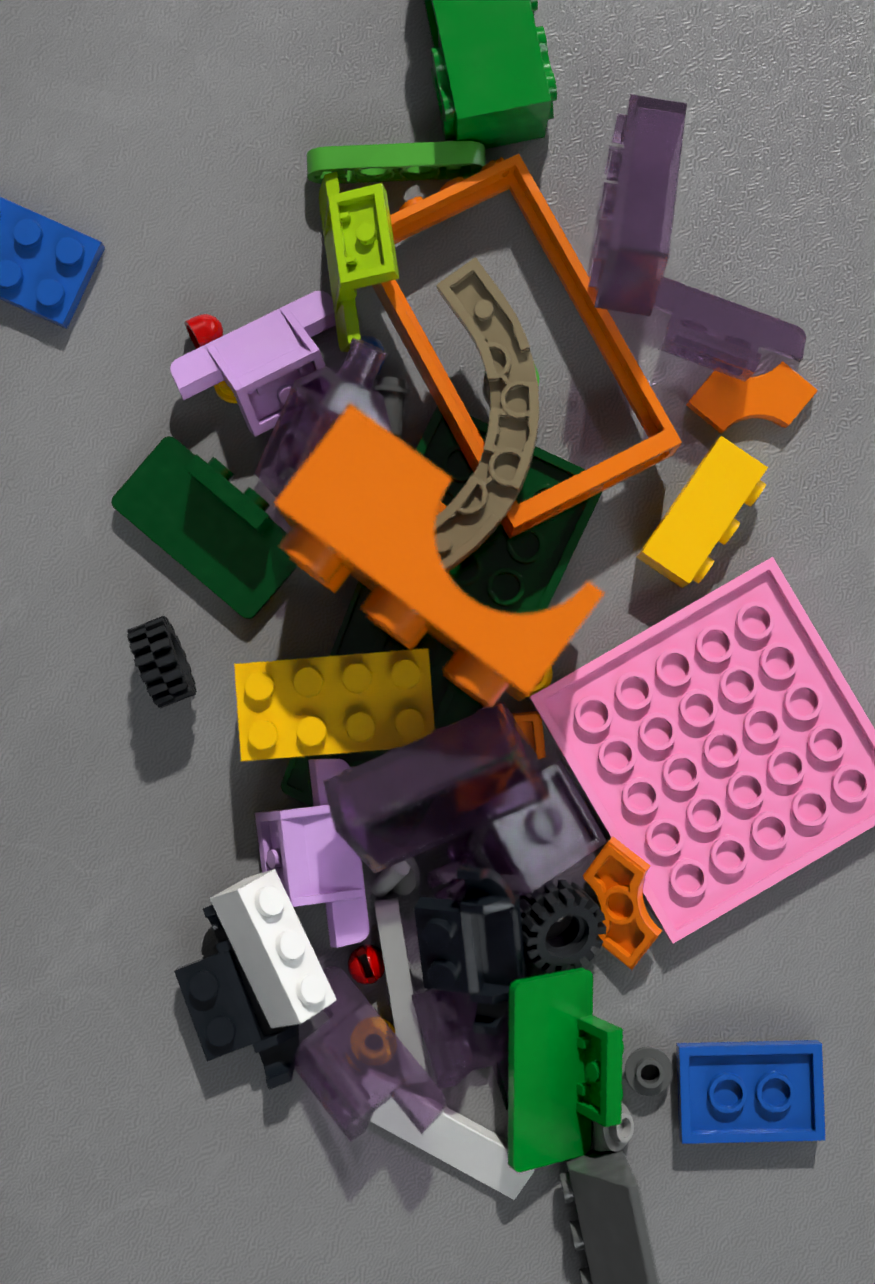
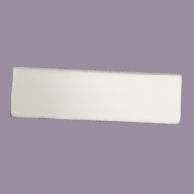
(459, 1144)

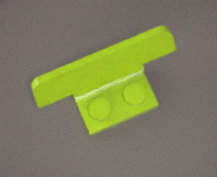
(356, 247)

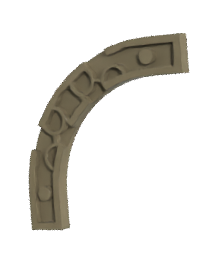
(512, 418)

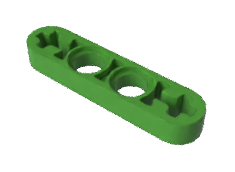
(396, 161)

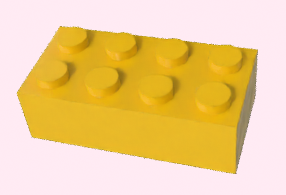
(333, 704)

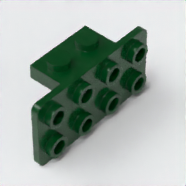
(207, 525)

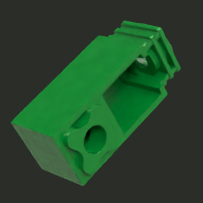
(490, 70)

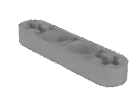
(399, 976)

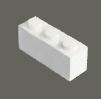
(273, 949)

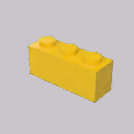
(704, 513)

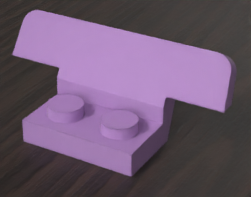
(260, 359)
(316, 860)

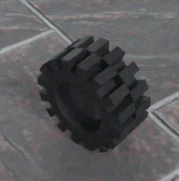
(161, 662)
(575, 940)

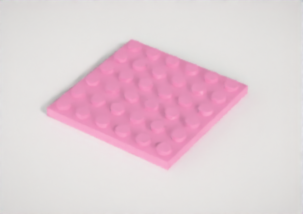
(719, 748)

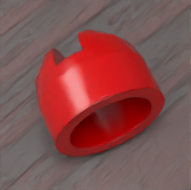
(203, 329)
(375, 960)

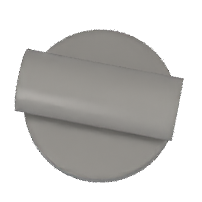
(400, 878)
(614, 1137)

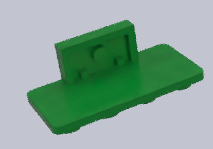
(560, 1069)

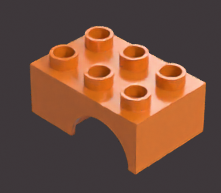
(370, 513)

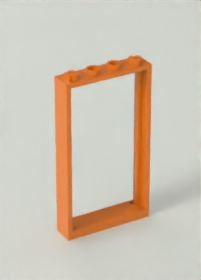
(457, 197)

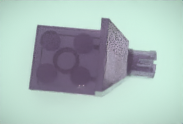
(315, 407)
(528, 844)

